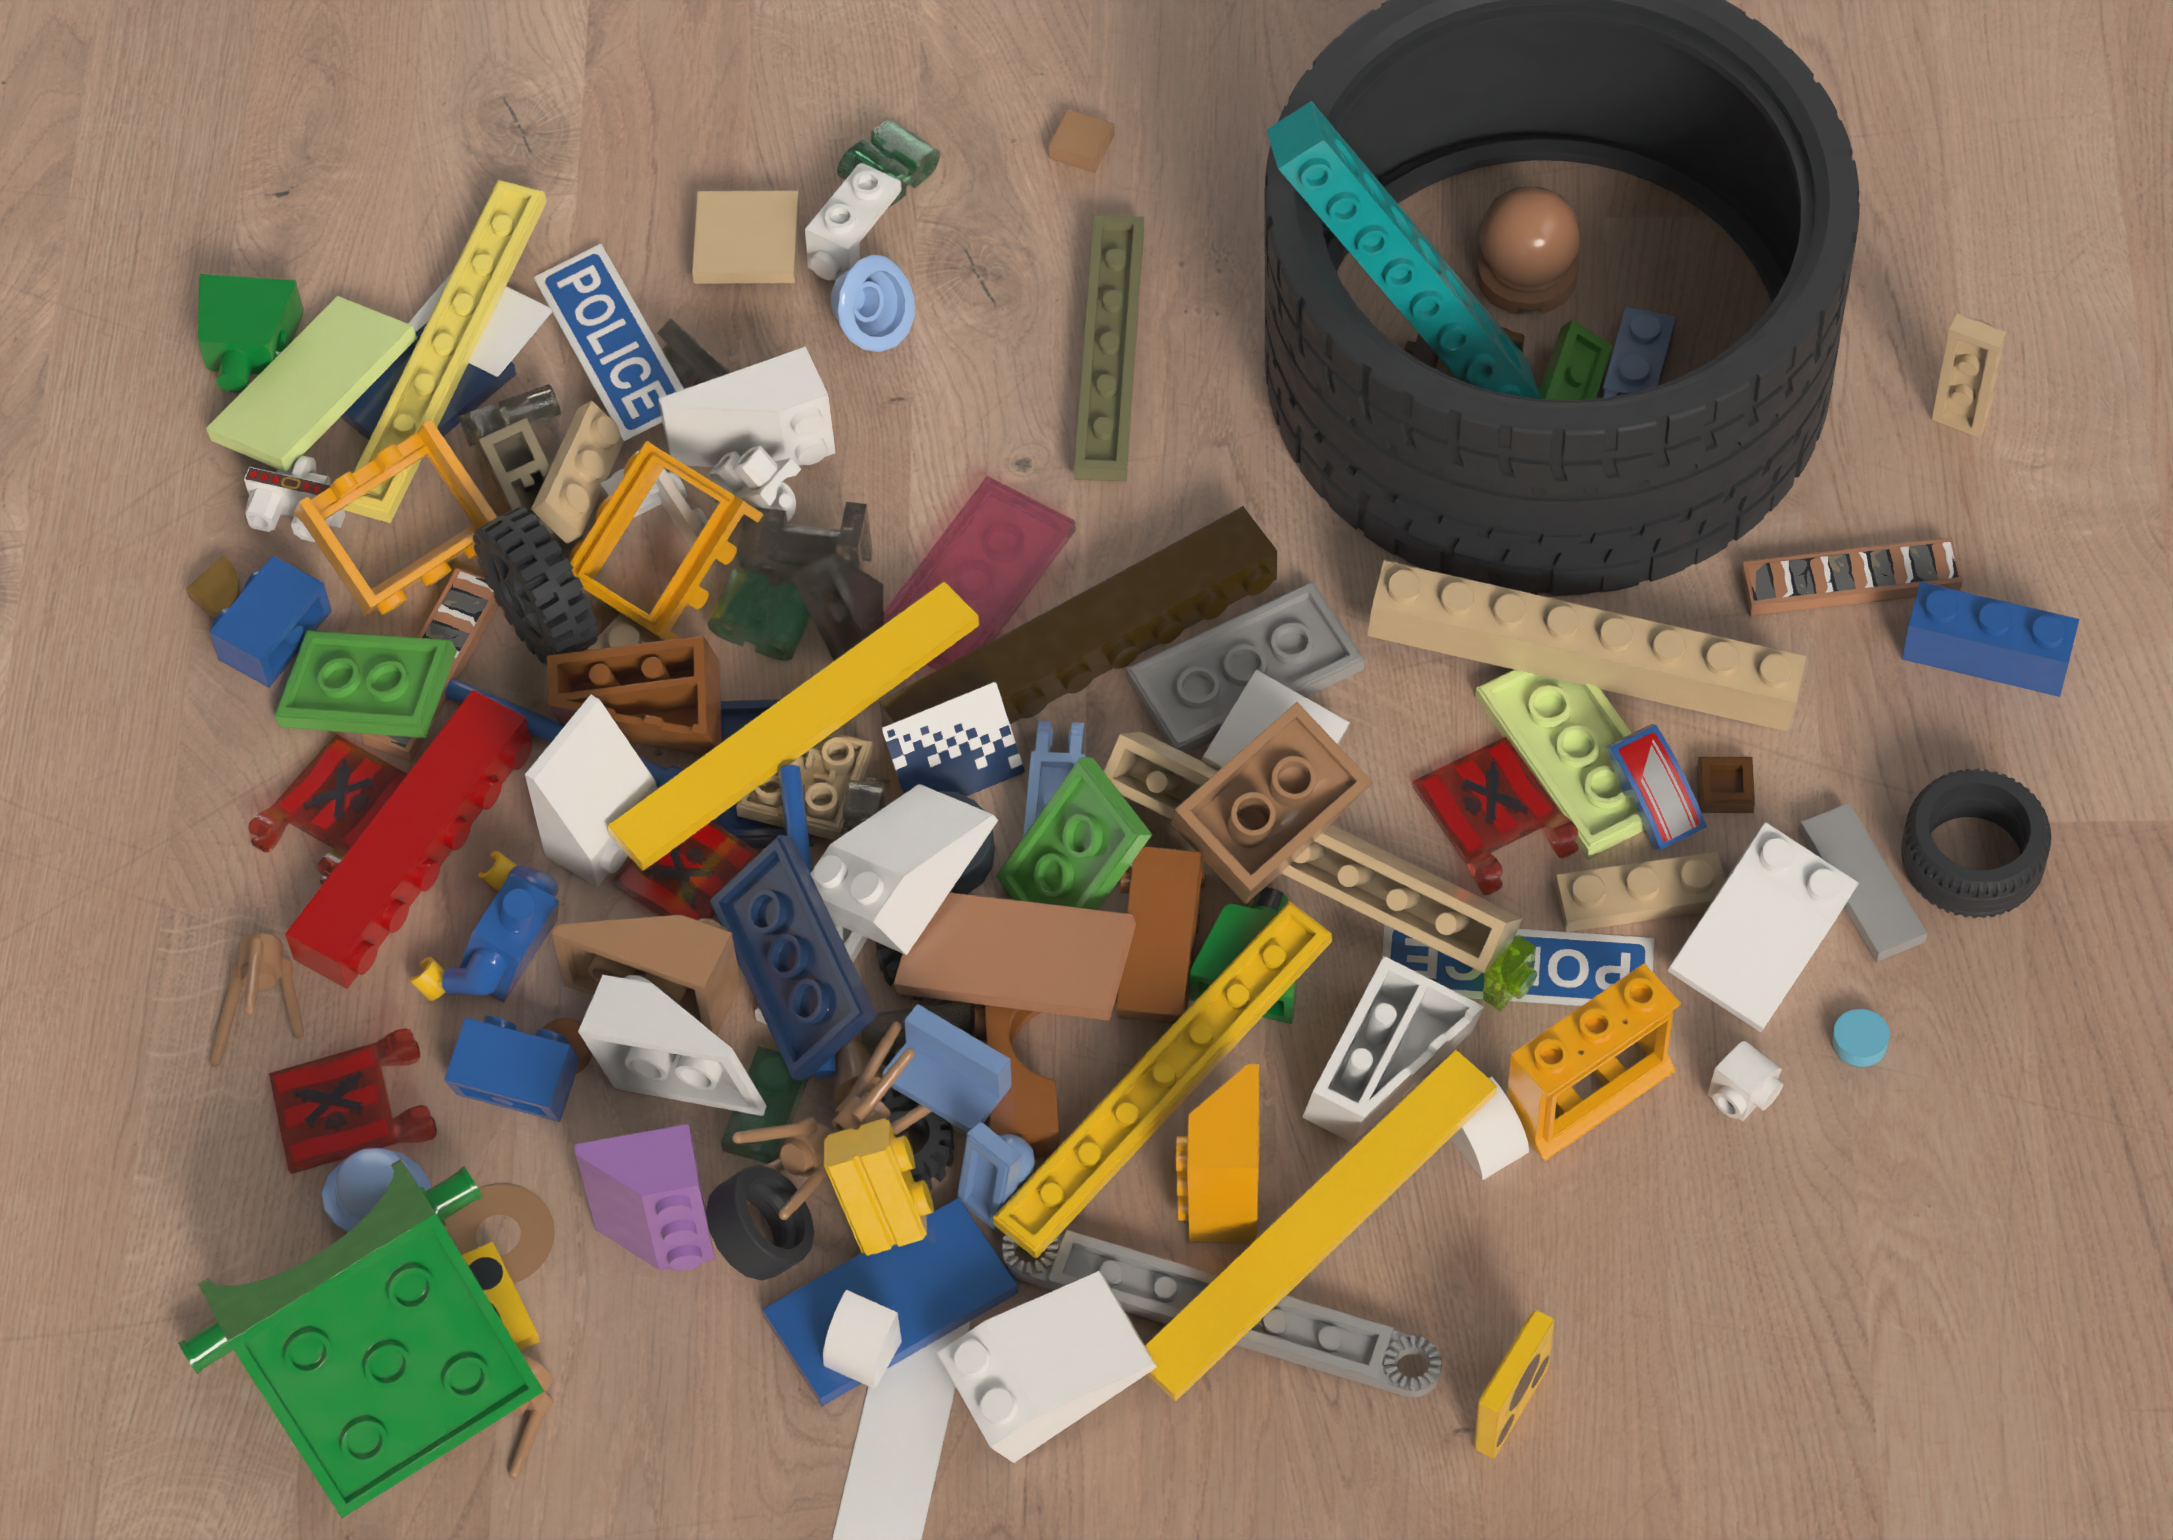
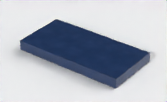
(793, 958)

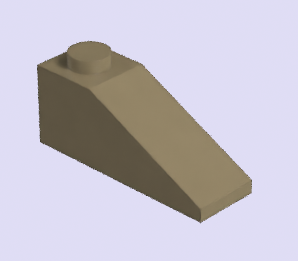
(519, 470)

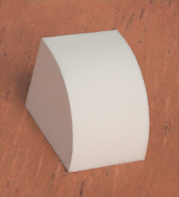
(1492, 1136)
(861, 1339)

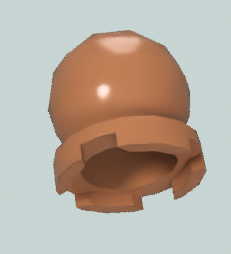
(1528, 250)

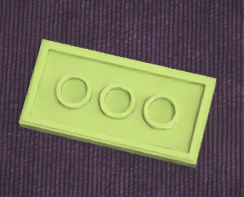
(311, 383)
(1562, 740)

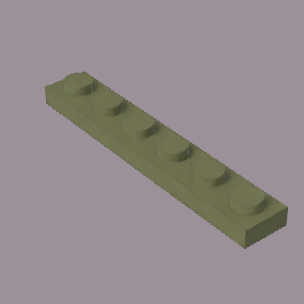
(1109, 348)

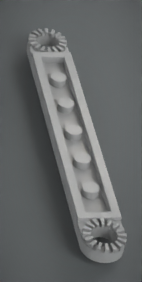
(1290, 1331)

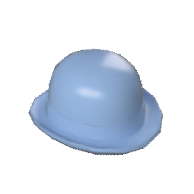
(874, 303)
(361, 1182)

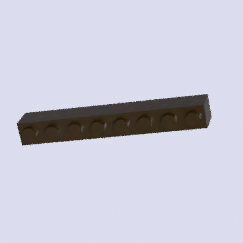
(1106, 623)

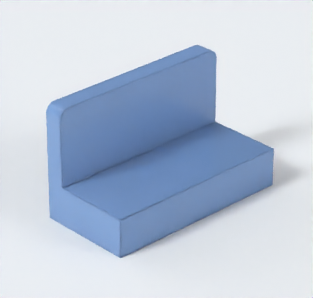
(951, 1071)

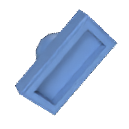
(992, 1171)

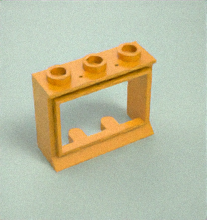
(387, 464)
(618, 511)
(1552, 1063)

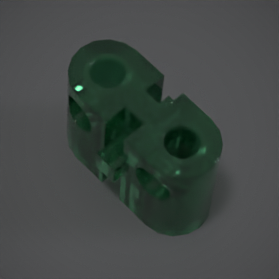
(894, 153)
(760, 614)

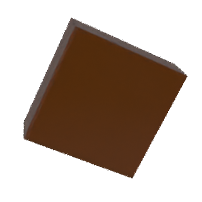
(1725, 784)

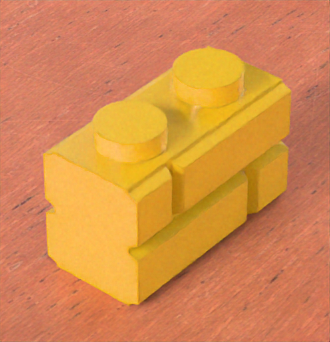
(877, 1187)

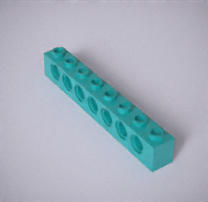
(1397, 254)

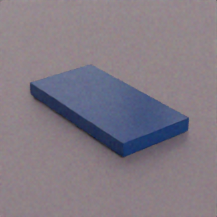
(928, 1283)

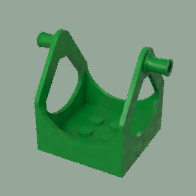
(374, 1345)

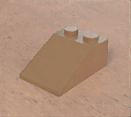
(1270, 802)
(678, 954)

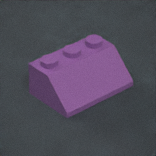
(649, 1196)

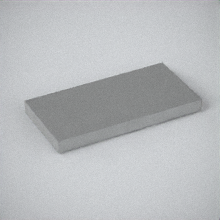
(1200, 679)

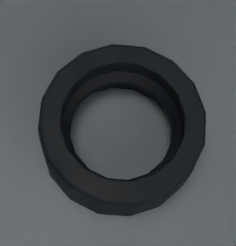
(740, 1239)

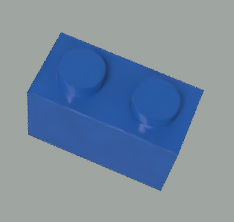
(269, 620)
(513, 1067)

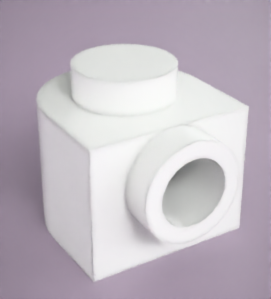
(1745, 1082)

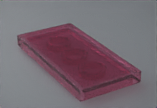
(989, 559)

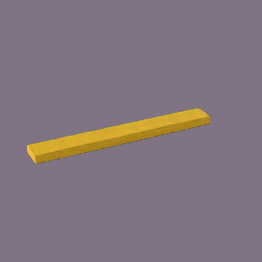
(792, 726)
(1162, 1080)
(1317, 1223)

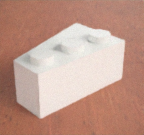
(1388, 1047)

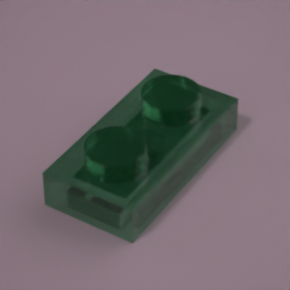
(782, 1100)

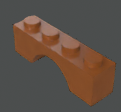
(1031, 1102)

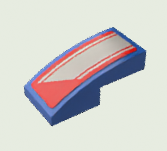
(1657, 785)

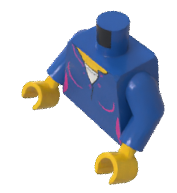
(503, 938)

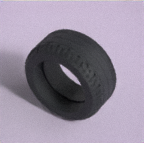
(1984, 797)

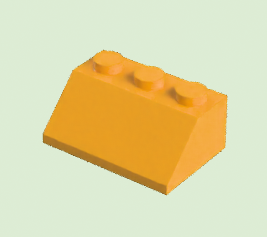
(1221, 1163)

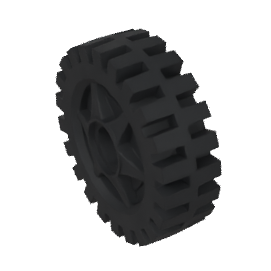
(535, 585)

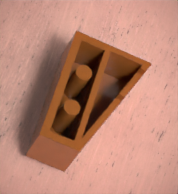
(653, 691)
(1165, 906)

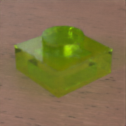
(1510, 974)

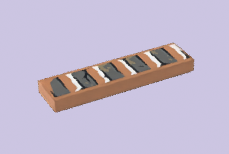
(1849, 576)
(458, 616)

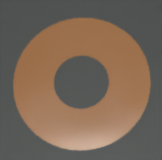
(522, 1206)

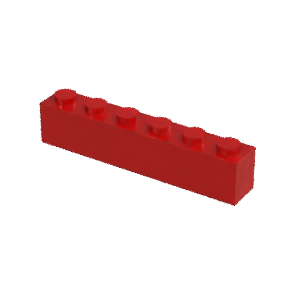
(410, 839)

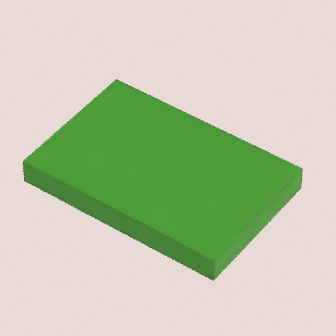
(365, 683)
(1076, 843)

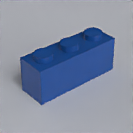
(1990, 639)

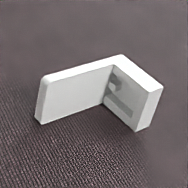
(846, 219)
(671, 494)

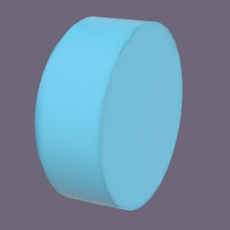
(1860, 1037)

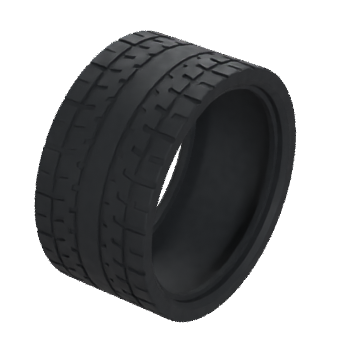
(1585, 487)

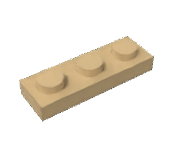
(1968, 375)
(577, 471)
(1639, 891)

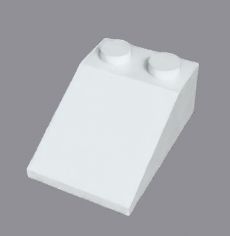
(763, 405)
(583, 786)
(900, 865)
(1763, 927)
(661, 1049)
(1046, 1364)

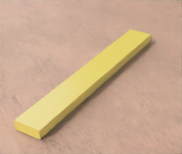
(451, 335)

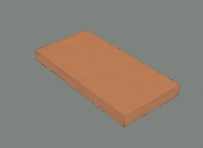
(1019, 956)

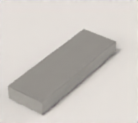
(1878, 902)

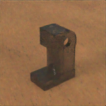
(794, 546)

